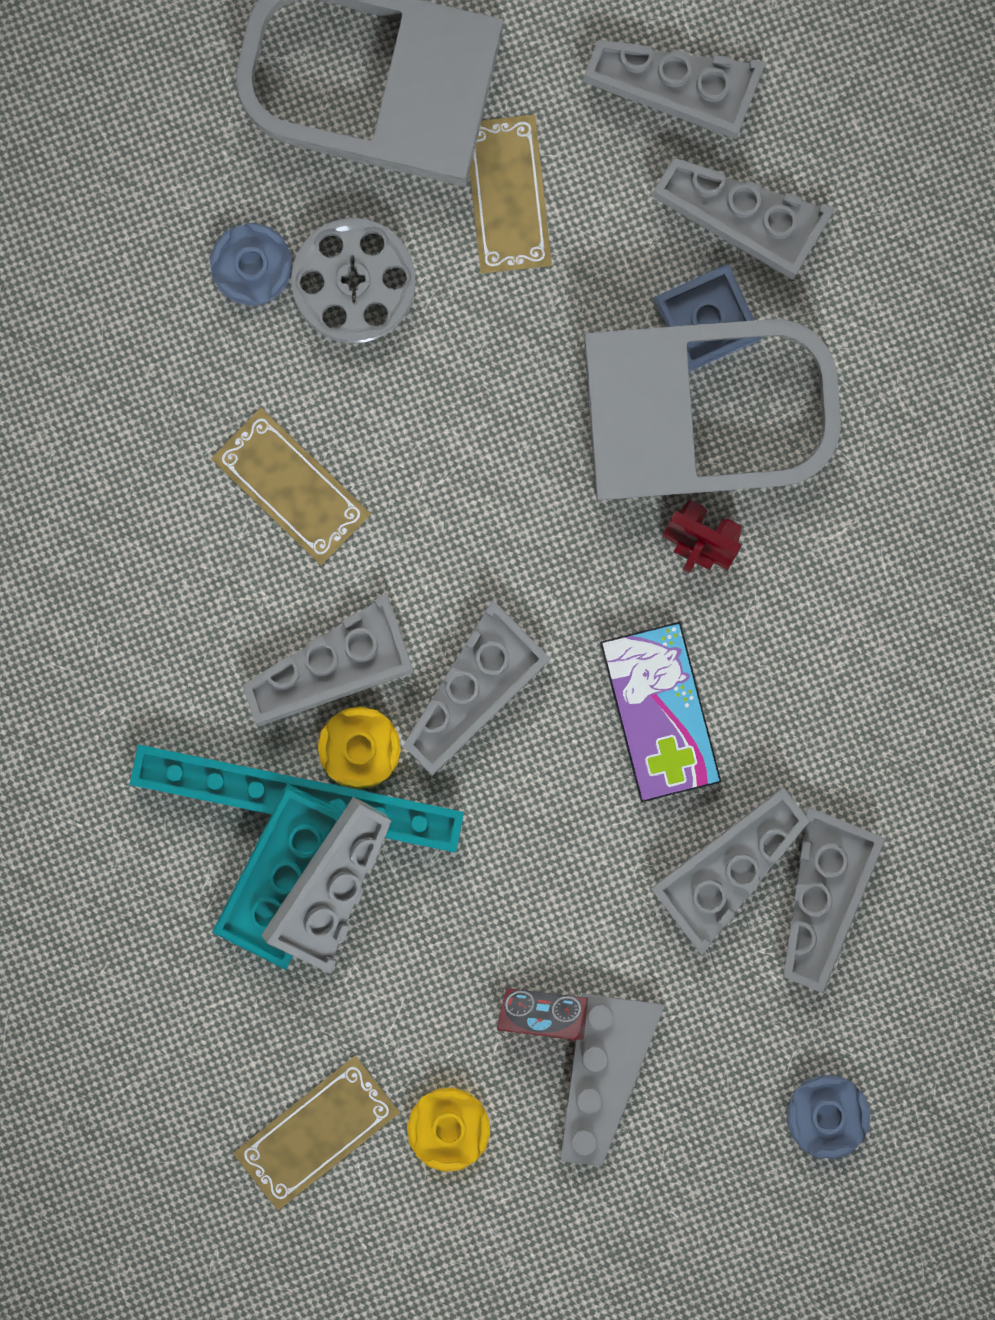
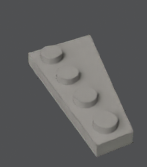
(687, 86)
(756, 220)
(344, 661)
(482, 680)
(721, 876)
(830, 886)
(321, 901)
(605, 1073)

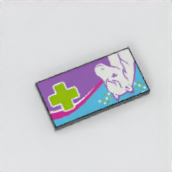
(660, 712)

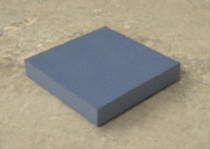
(707, 300)

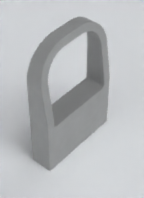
(430, 95)
(645, 410)

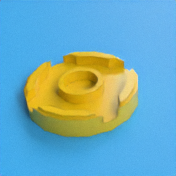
(359, 748)
(448, 1129)

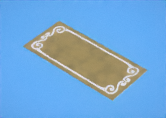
(509, 196)
(291, 486)
(316, 1133)

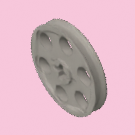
(336, 268)

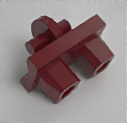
(701, 543)

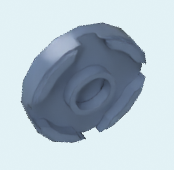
(251, 264)
(828, 1116)

